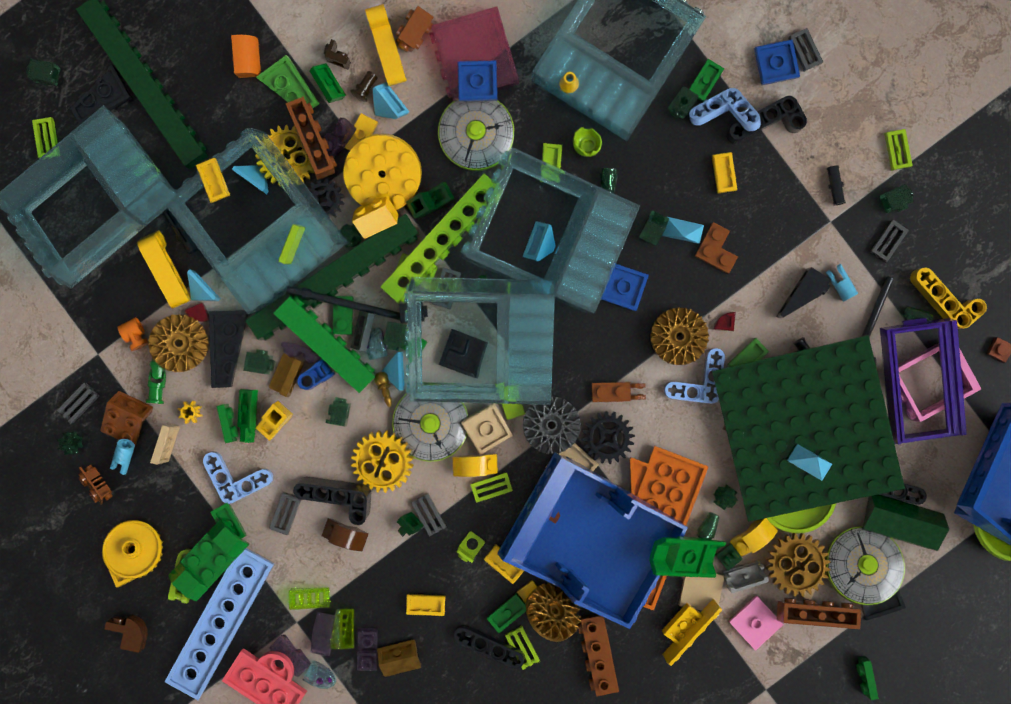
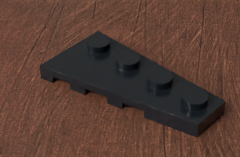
(225, 345)

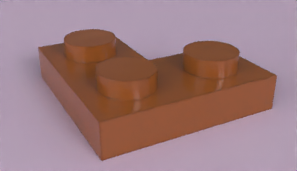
(712, 251)

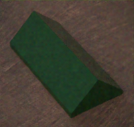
(905, 522)

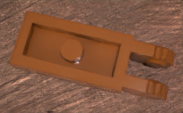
(616, 392)

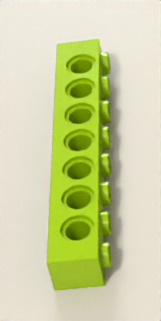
(391, 285)

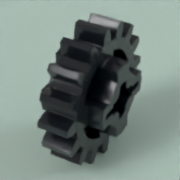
(327, 193)

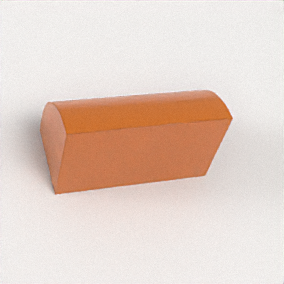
(246, 56)

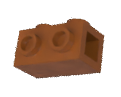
(410, 35)

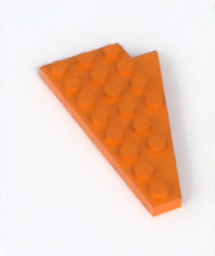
(670, 485)

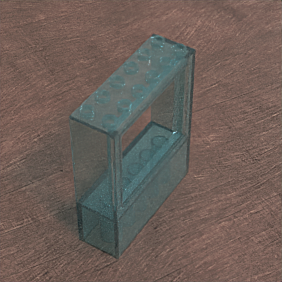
(606, 87)
(122, 171)
(587, 245)
(254, 271)
(523, 339)

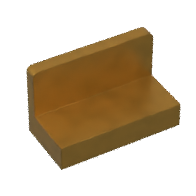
(286, 375)
(398, 658)

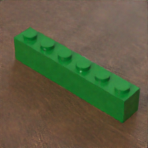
(324, 343)

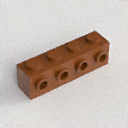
(309, 135)
(818, 614)
(599, 654)

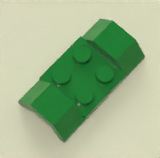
(684, 556)
(207, 561)

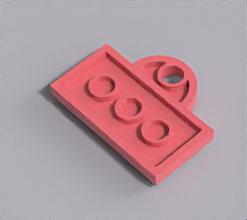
(263, 680)

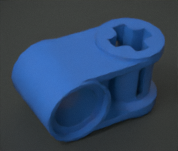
(316, 374)

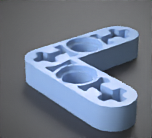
(726, 104)
(701, 389)
(236, 487)

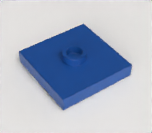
(777, 62)
(477, 81)
(625, 287)

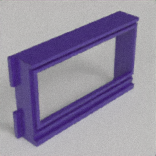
(950, 372)

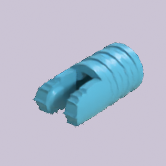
(845, 287)
(122, 455)

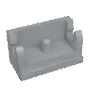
(745, 576)

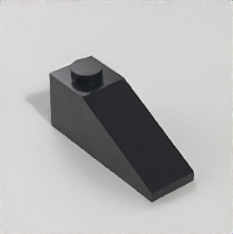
(808, 288)

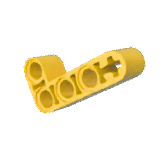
(385, 45)
(163, 269)
(943, 295)

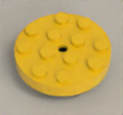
(385, 153)

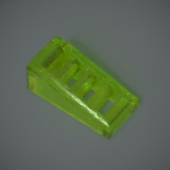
(301, 591)
(339, 640)

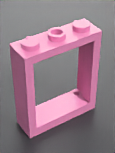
(968, 381)

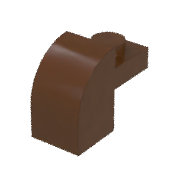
(344, 536)
(133, 631)

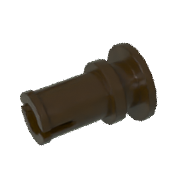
(363, 88)

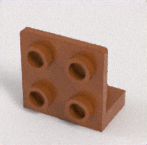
(125, 417)

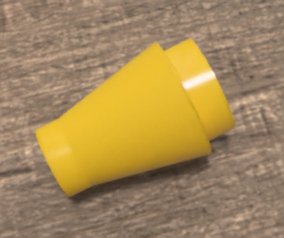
(566, 86)

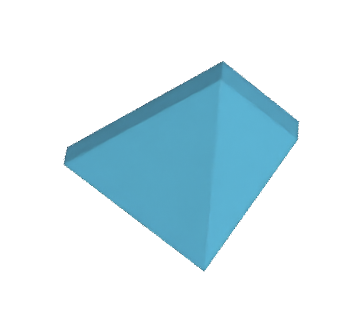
(387, 102)
(253, 175)
(683, 230)
(540, 242)
(200, 289)
(395, 371)
(809, 462)

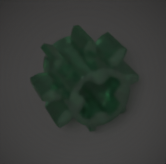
(351, 234)
(70, 448)
(725, 497)

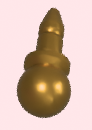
(382, 382)

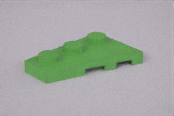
(287, 81)

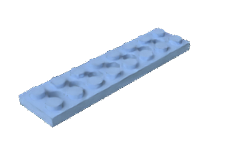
(223, 635)

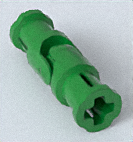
(156, 389)

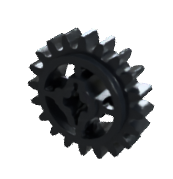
(618, 450)

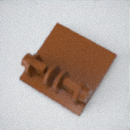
(86, 478)

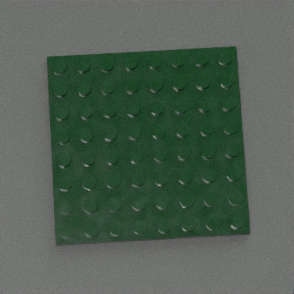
(812, 398)

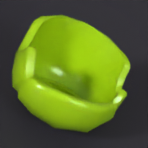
(587, 142)

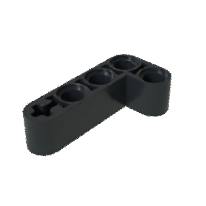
(779, 112)
(309, 489)

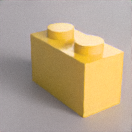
(375, 217)

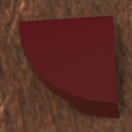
(198, 312)
(726, 322)

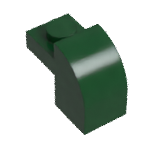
(430, 201)

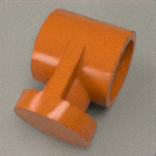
(132, 331)

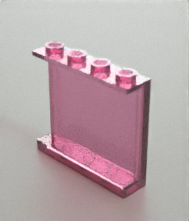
(473, 38)

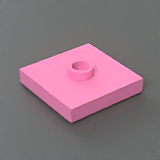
(755, 622)

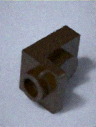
(337, 58)

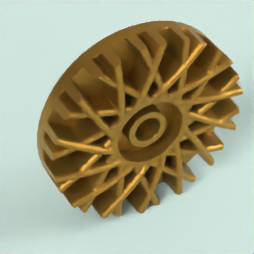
(690, 326)
(163, 346)
(552, 613)

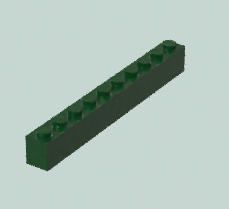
(142, 82)
(340, 273)

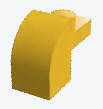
(274, 420)
(475, 465)
(755, 537)

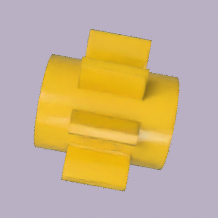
(195, 409)

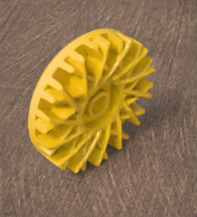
(117, 549)

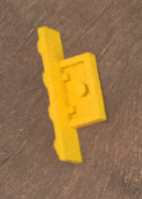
(686, 627)

